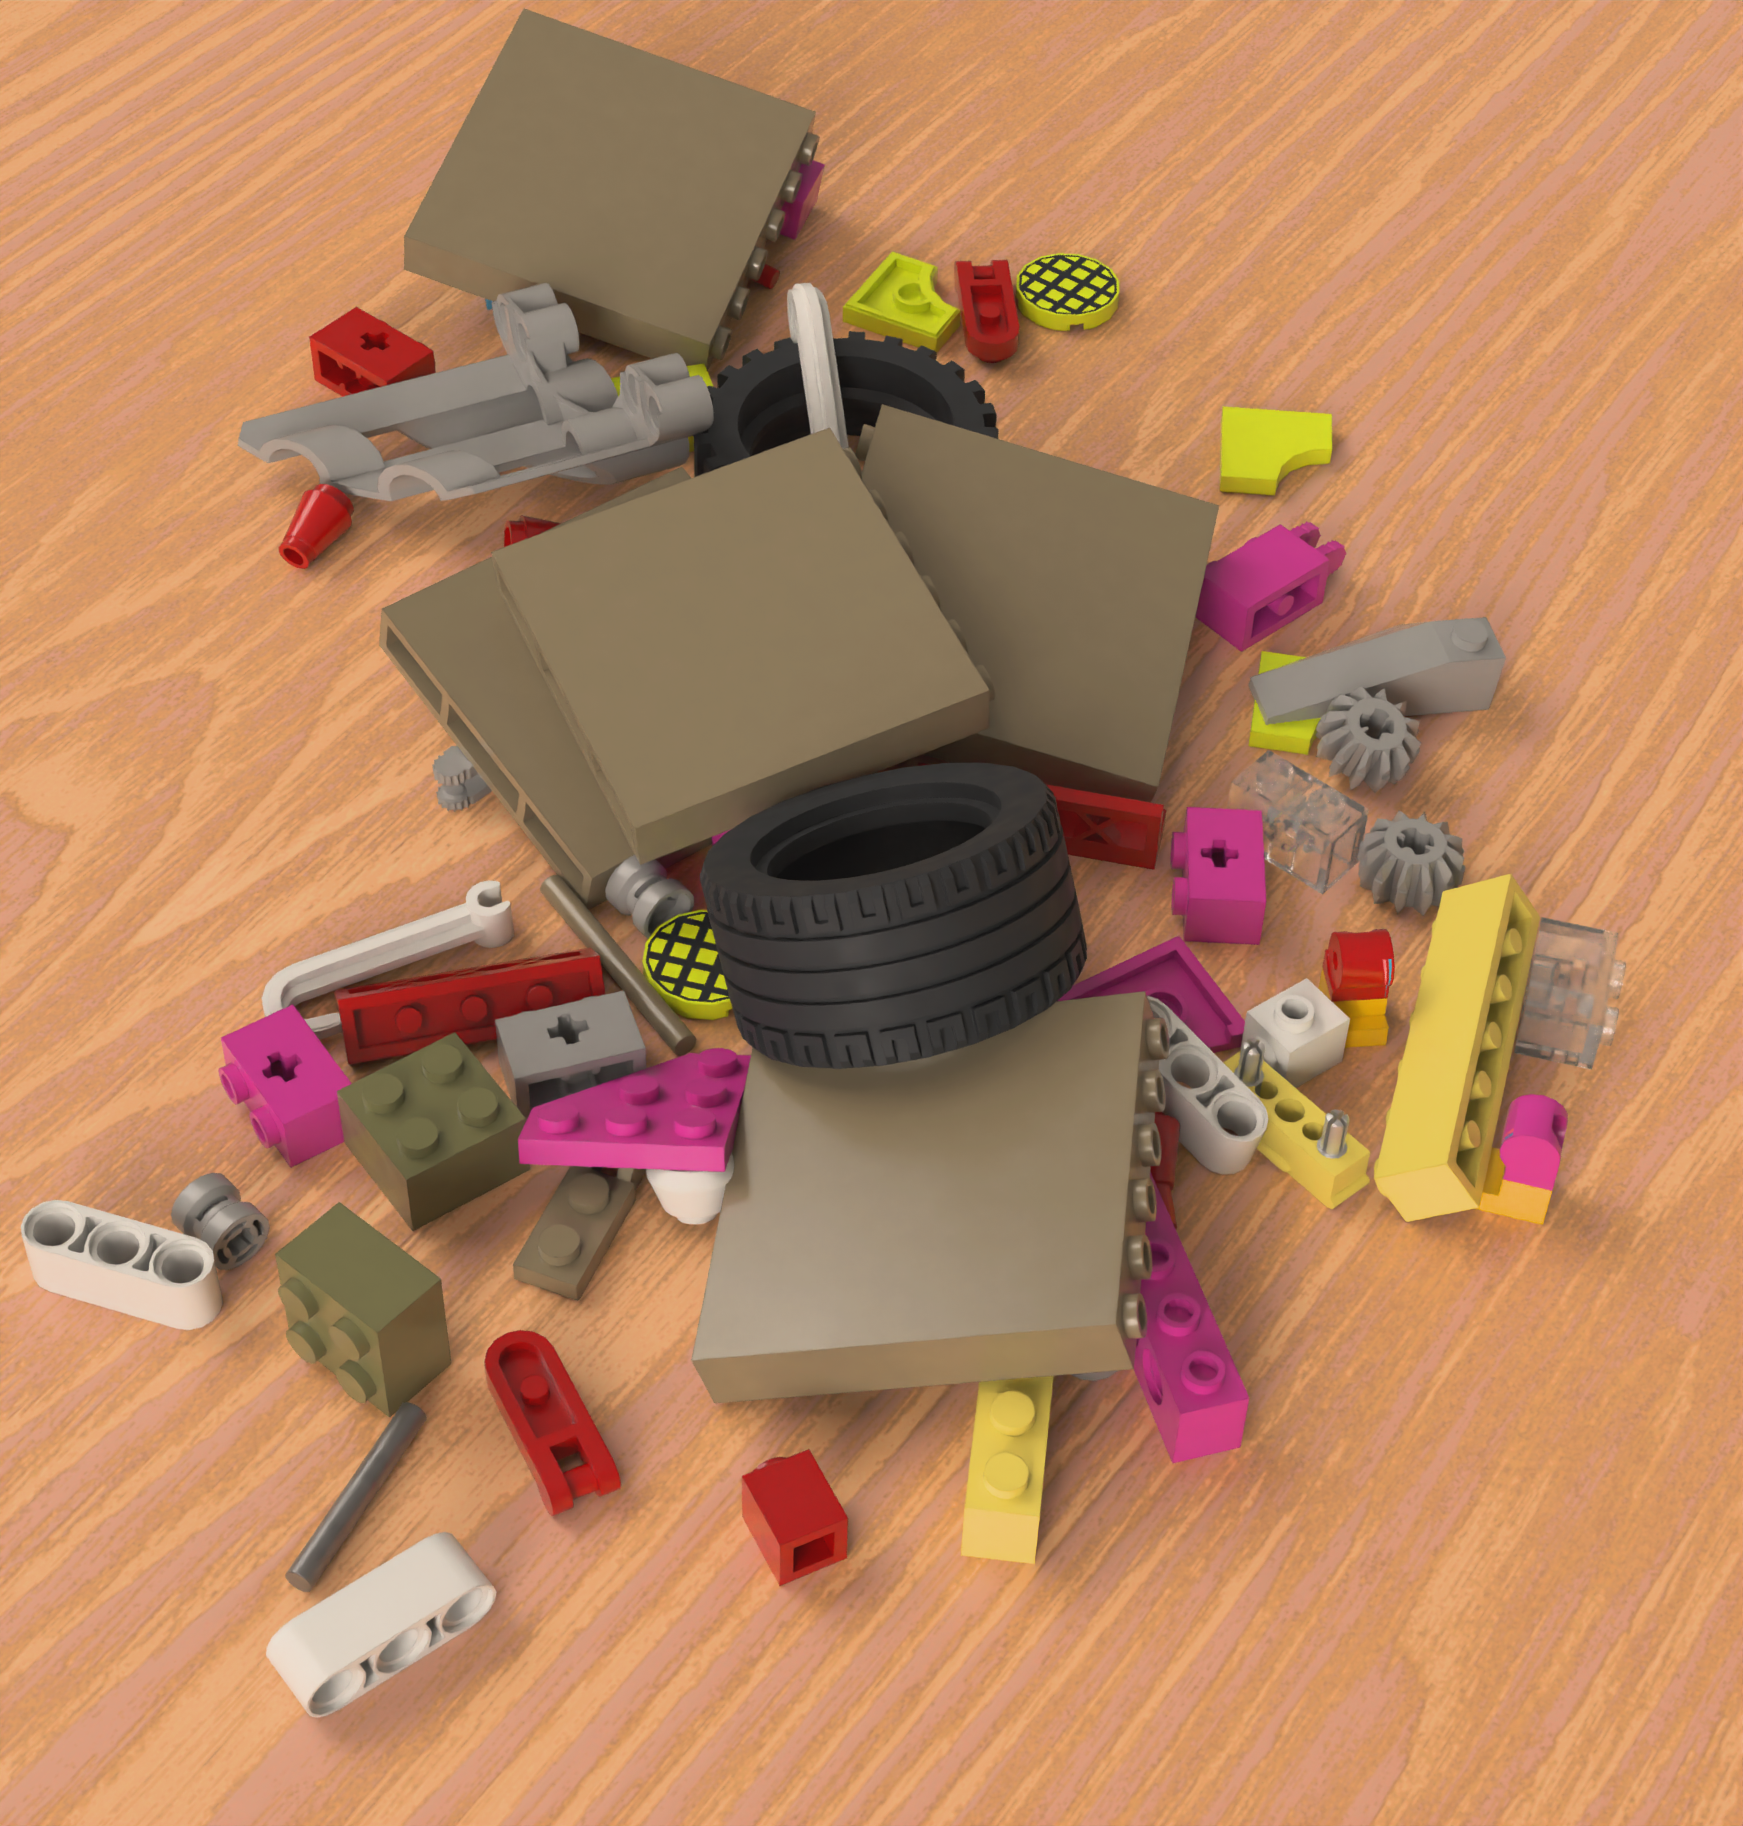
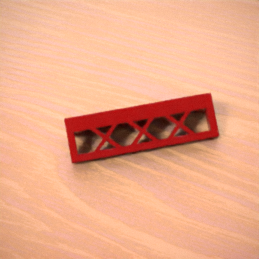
(1109, 826)
(419, 1010)

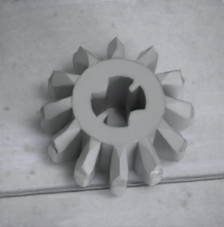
(1367, 739)
(1410, 862)

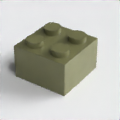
(432, 1130)
(363, 1309)

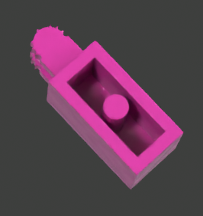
(1267, 583)

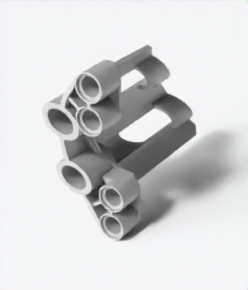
(500, 416)

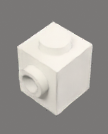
(1300, 1032)

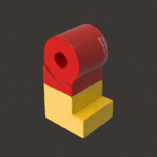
(1357, 980)

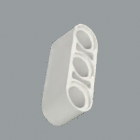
(1212, 1103)
(122, 1264)
(380, 1624)

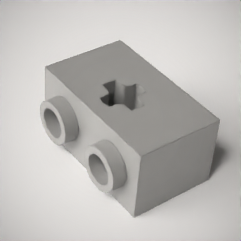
(568, 1049)

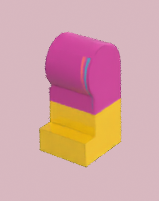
(1528, 1160)

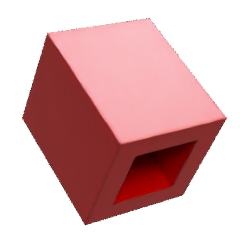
(794, 1516)

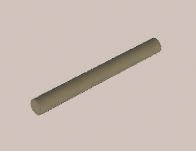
(618, 965)

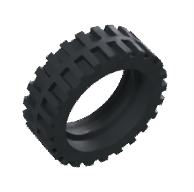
(767, 404)

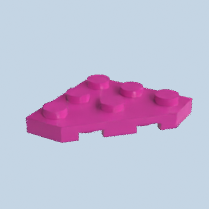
(655, 1118)

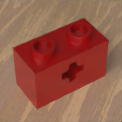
(366, 354)

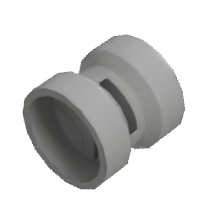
(647, 894)
(214, 1214)

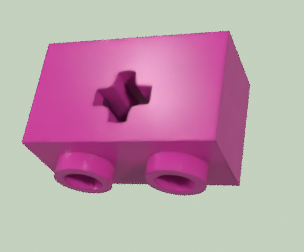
(1221, 875)
(286, 1084)

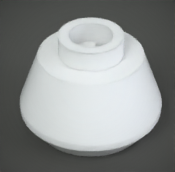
(691, 1195)

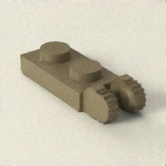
(577, 1229)

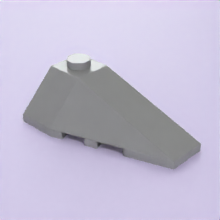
(1428, 664)

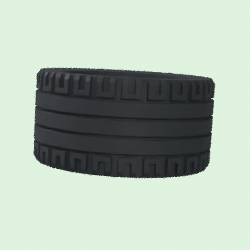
(895, 915)

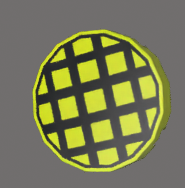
(1067, 291)
(686, 967)

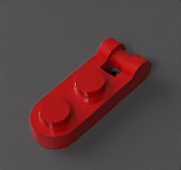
(987, 309)
(548, 1419)

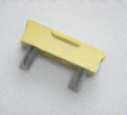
(1300, 1135)

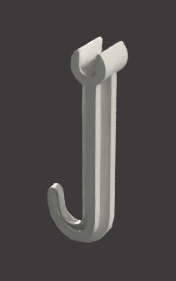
(813, 332)
(479, 920)

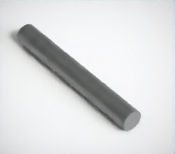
(355, 1497)

